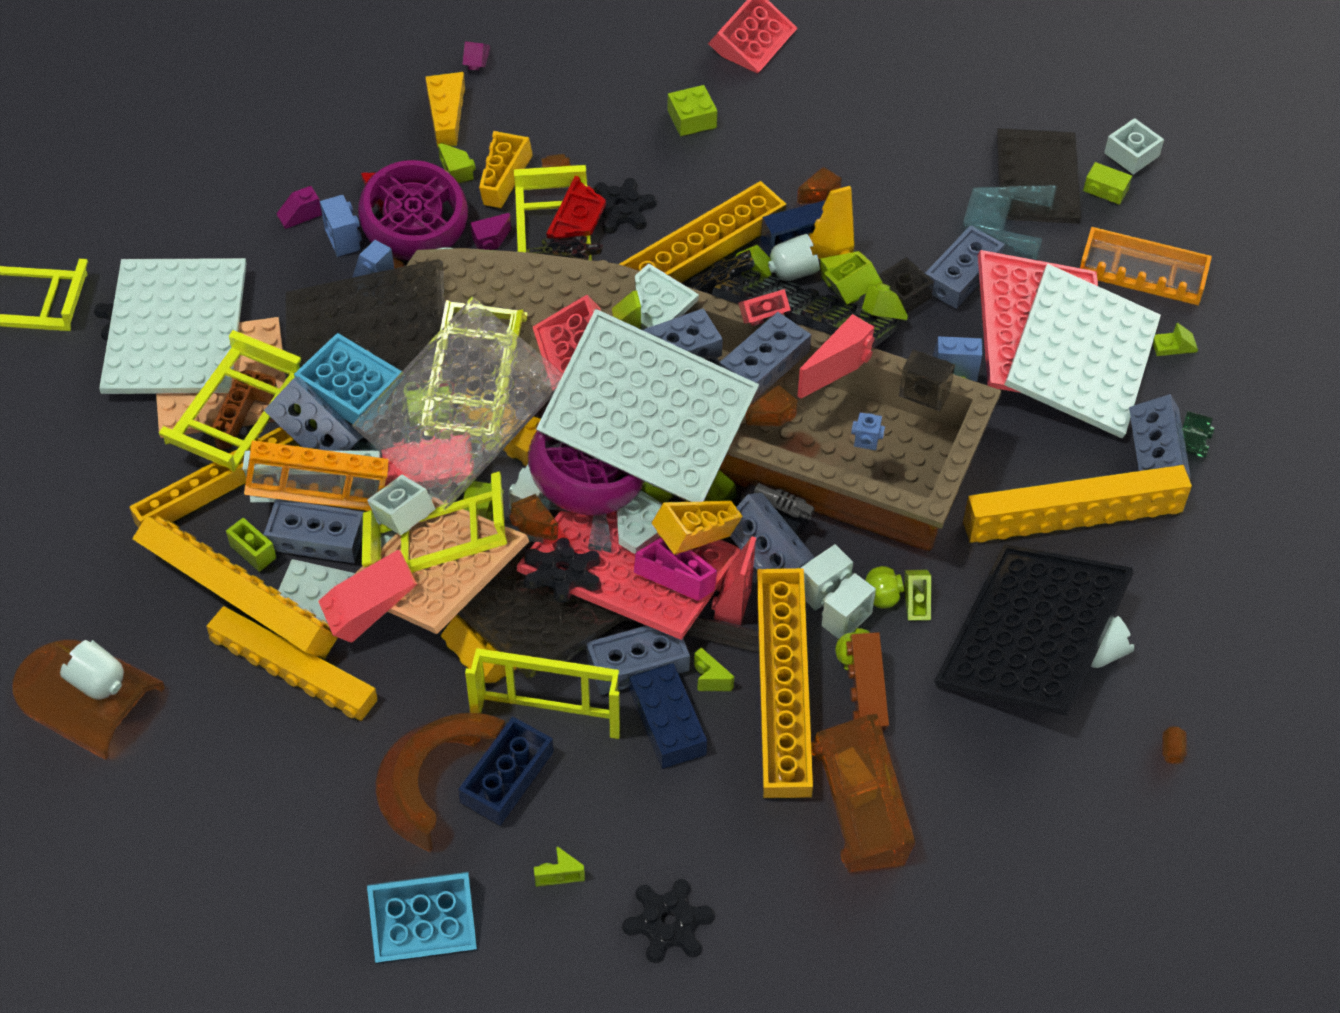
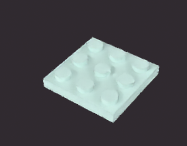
(309, 583)

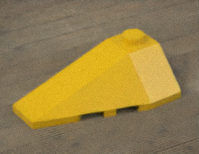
(835, 228)

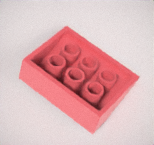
(753, 35)
(562, 331)

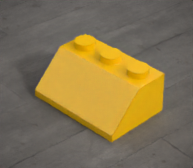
(464, 640)

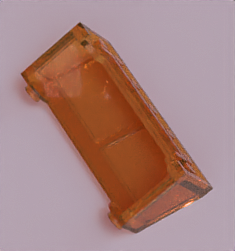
(865, 794)

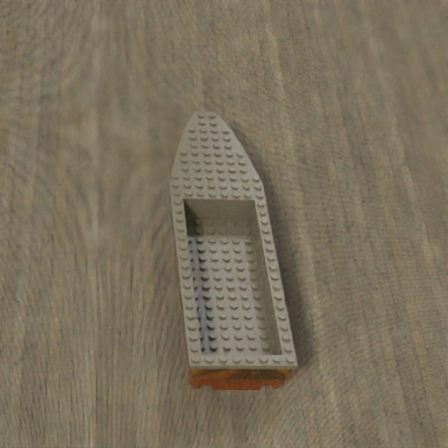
(891, 491)

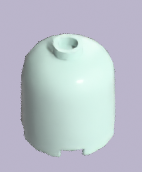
(793, 259)
(1114, 645)
(93, 671)

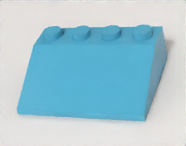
(347, 376)
(421, 917)

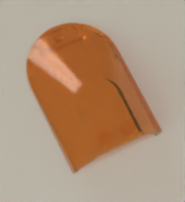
(66, 709)

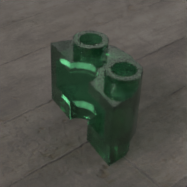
(1196, 432)

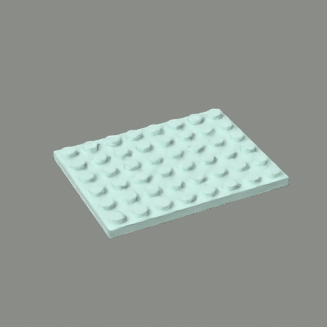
(172, 324)
(1083, 350)
(647, 407)

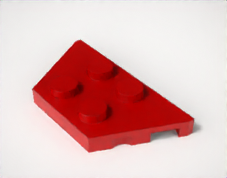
(577, 212)

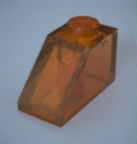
(818, 187)
(772, 409)
(533, 518)

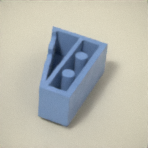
(374, 259)

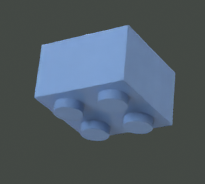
(341, 225)

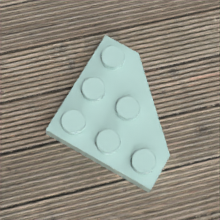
(661, 297)
(635, 524)

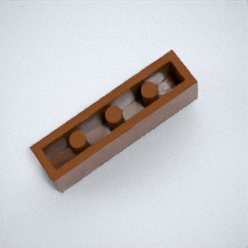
(867, 676)

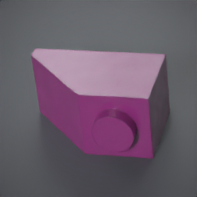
(475, 55)
(299, 207)
(491, 232)

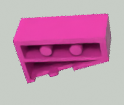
(680, 572)

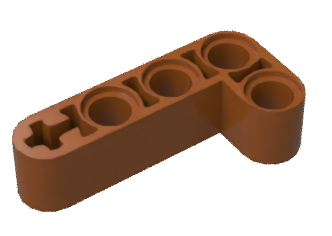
(238, 405)

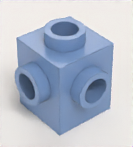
(867, 431)

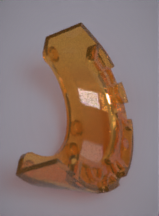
(400, 768)

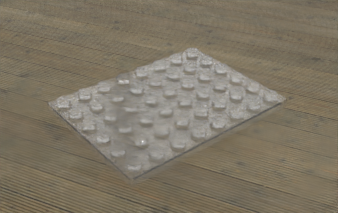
(459, 403)

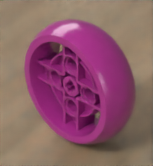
(421, 193)
(577, 479)

